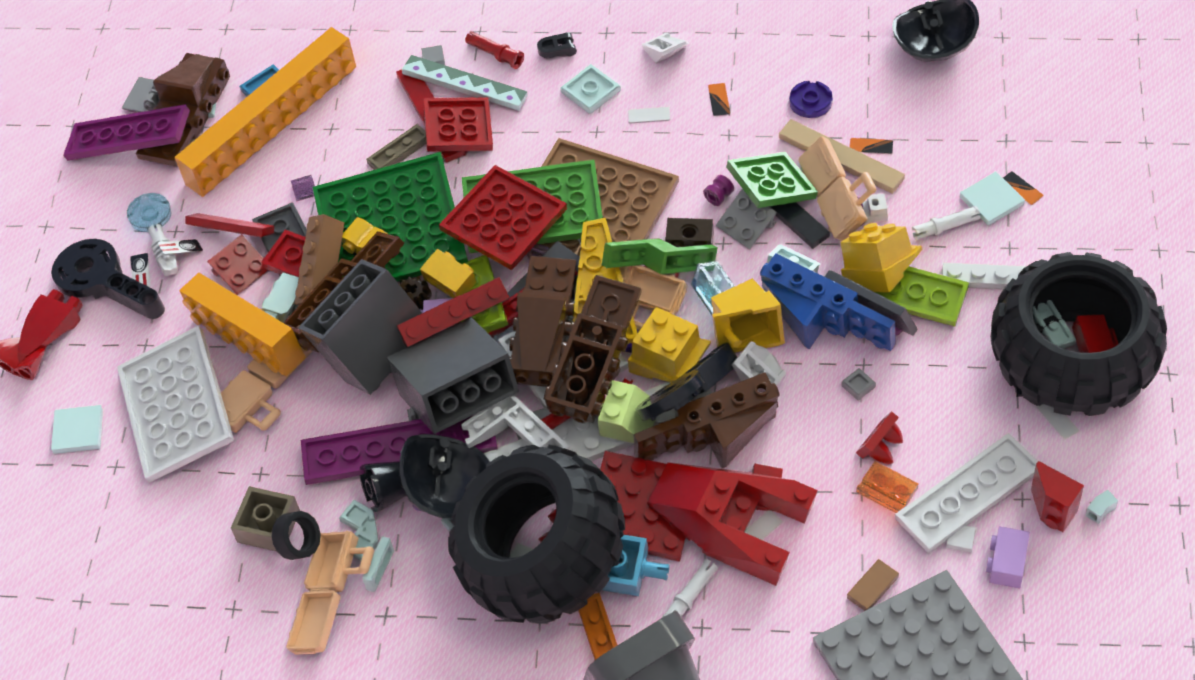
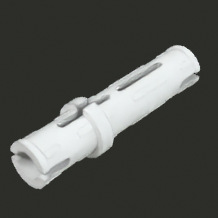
(937, 225)
(684, 600)

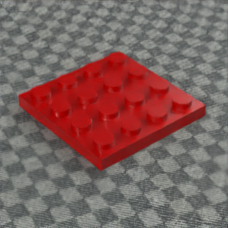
(503, 217)
(634, 484)

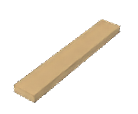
(850, 159)

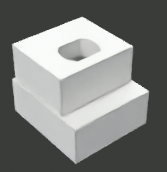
(876, 208)

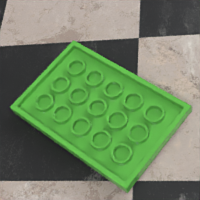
(571, 183)

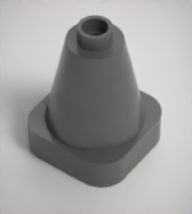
(651, 654)

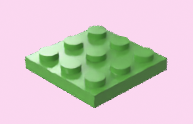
(771, 179)

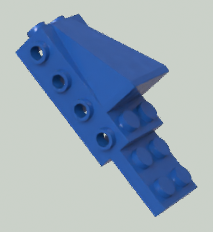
(813, 303)

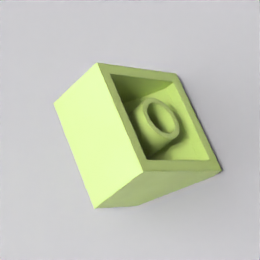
(618, 415)

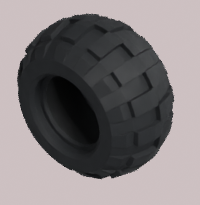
(1069, 378)
(569, 560)

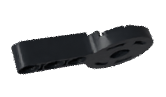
(102, 278)
(690, 384)

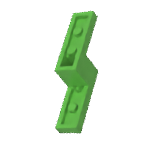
(657, 255)

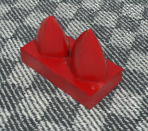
(875, 447)

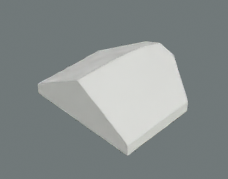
(663, 47)
(755, 361)

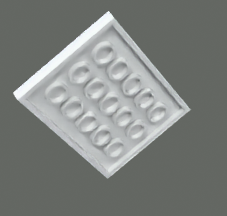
(174, 404)

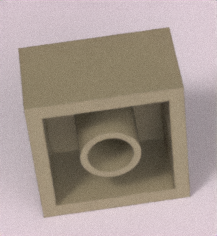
(258, 514)

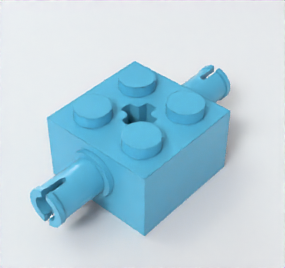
(628, 575)

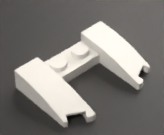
(511, 414)

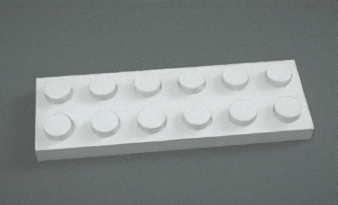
(967, 492)

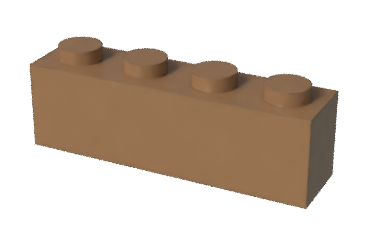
(319, 253)

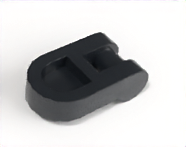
(550, 46)

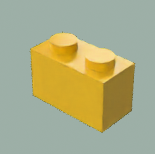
(448, 274)

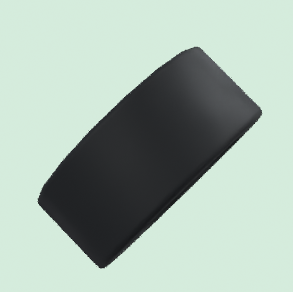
(281, 537)

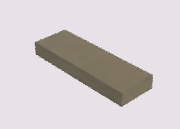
(398, 148)

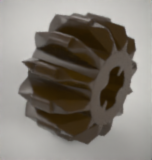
(416, 290)

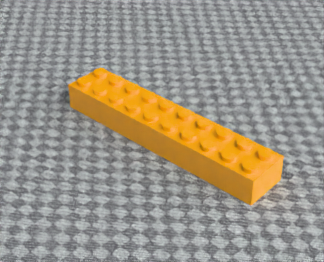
(266, 112)

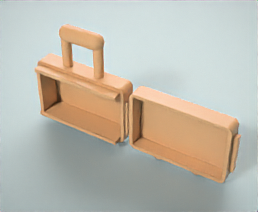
(835, 193)
(657, 289)
(250, 392)
(323, 579)

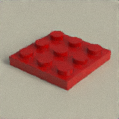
(458, 124)

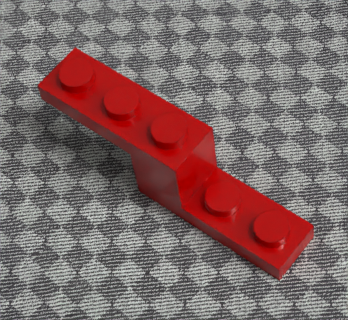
(452, 312)

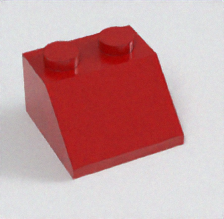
(1055, 496)

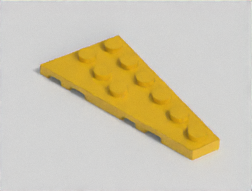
(593, 239)

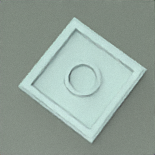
(590, 89)
(992, 197)
(77, 429)

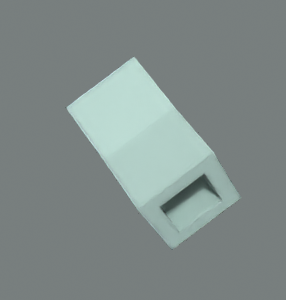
(1101, 506)

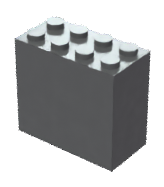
(358, 325)
(453, 374)

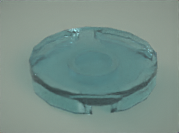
(148, 211)

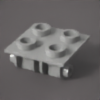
(142, 96)
(746, 221)

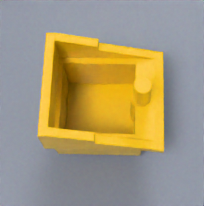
(878, 256)
(747, 315)
(666, 347)

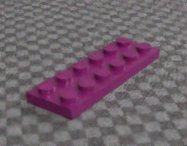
(126, 132)

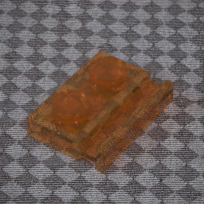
(887, 487)

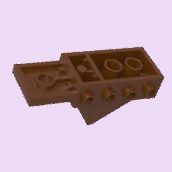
(193, 83)
(376, 251)
(542, 319)
(592, 351)
(727, 428)

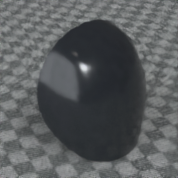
(937, 29)
(437, 471)

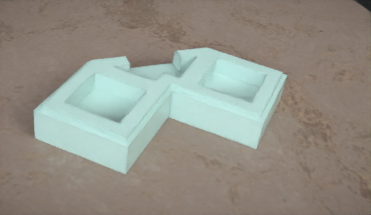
(363, 521)

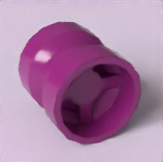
(718, 190)

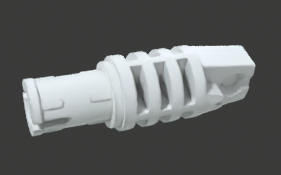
(166, 262)

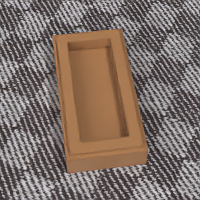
(872, 585)

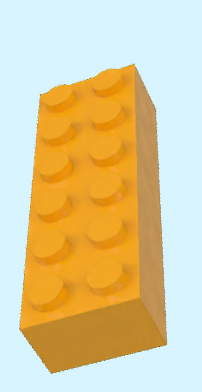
(242, 324)

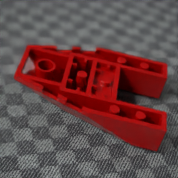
(717, 507)

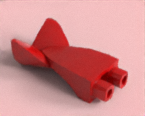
(43, 325)

